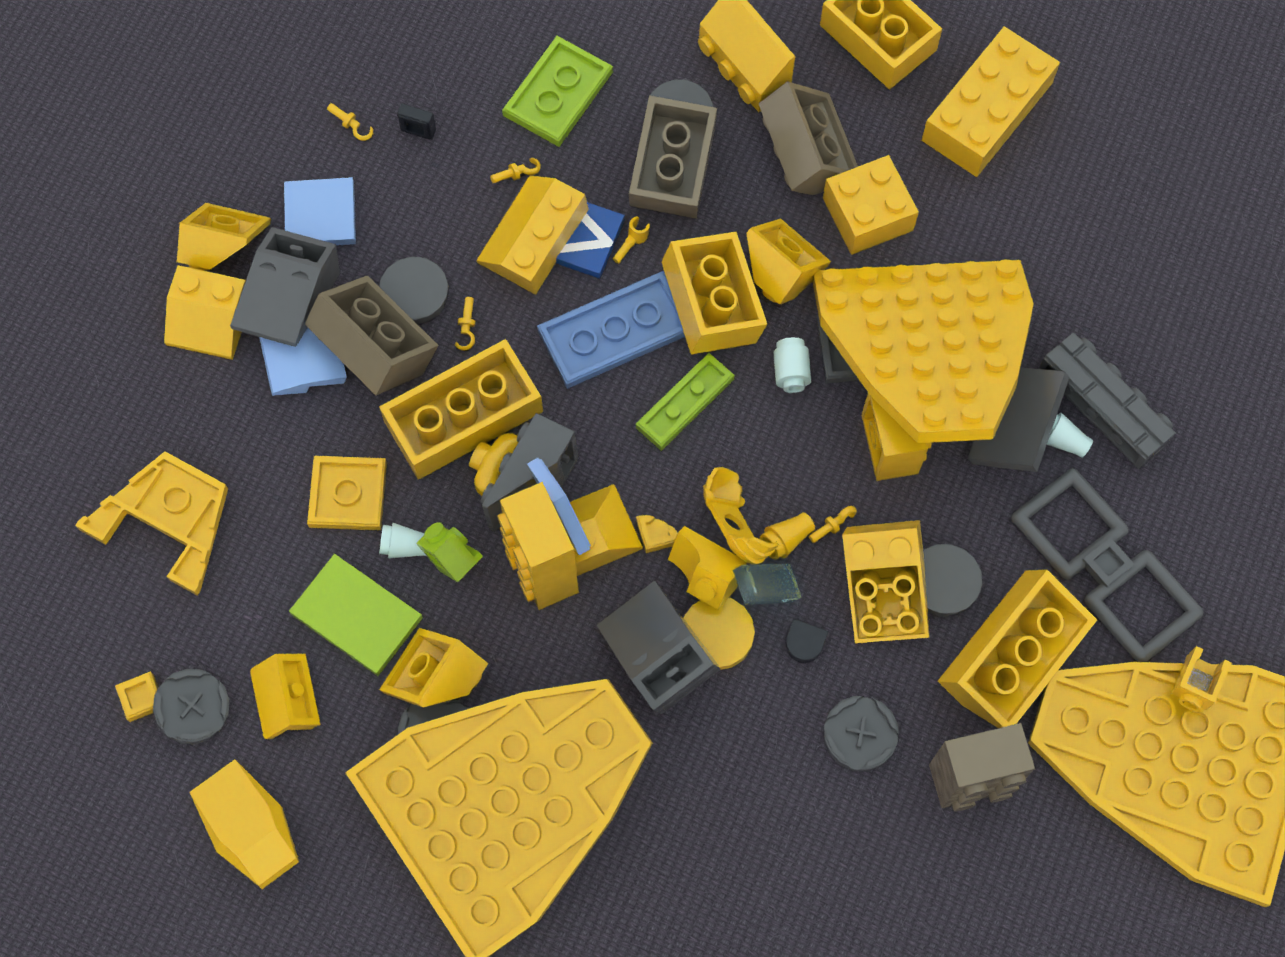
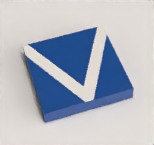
(592, 241)

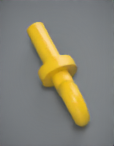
(349, 121)
(514, 171)
(466, 322)
(832, 525)

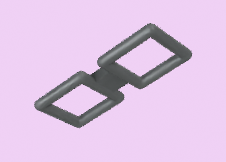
(1107, 565)

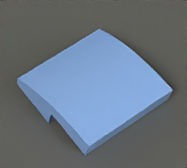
(300, 367)

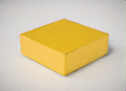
(137, 696)

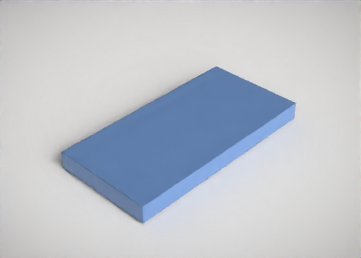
(612, 330)

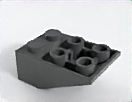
(284, 285)
(536, 439)
(657, 648)

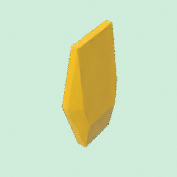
(245, 824)

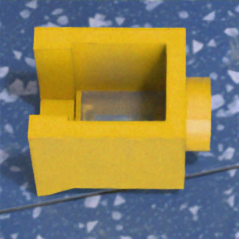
(1200, 681)

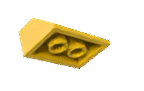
(746, 50)
(534, 232)

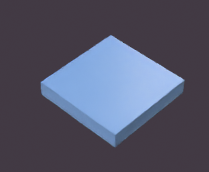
(321, 209)
(562, 505)

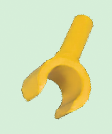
(634, 237)

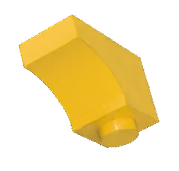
(705, 566)

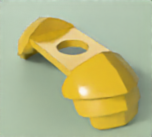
(723, 499)

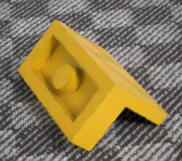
(284, 694)

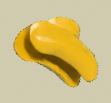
(487, 460)

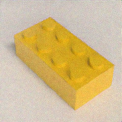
(990, 101)
(461, 409)
(538, 546)

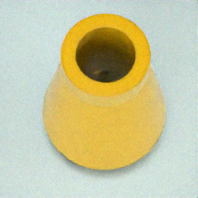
(788, 534)

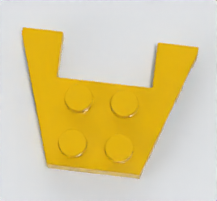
(175, 502)

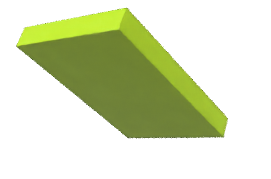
(557, 91)
(356, 614)

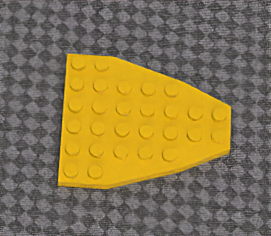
(932, 340)
(1177, 779)
(503, 802)

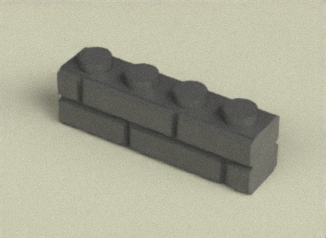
(1109, 402)

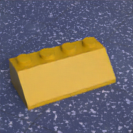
(1018, 649)

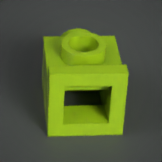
(448, 551)

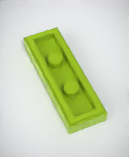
(685, 401)

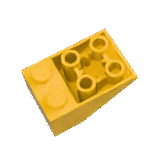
(886, 581)

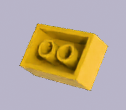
(882, 35)
(713, 292)

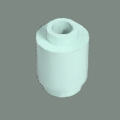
(792, 365)

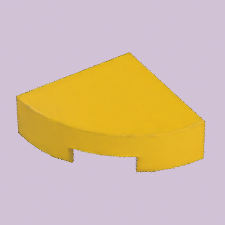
(655, 533)

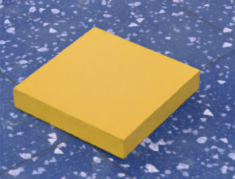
(347, 493)

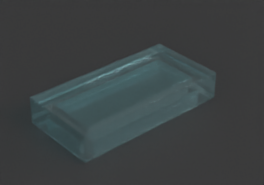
(767, 583)

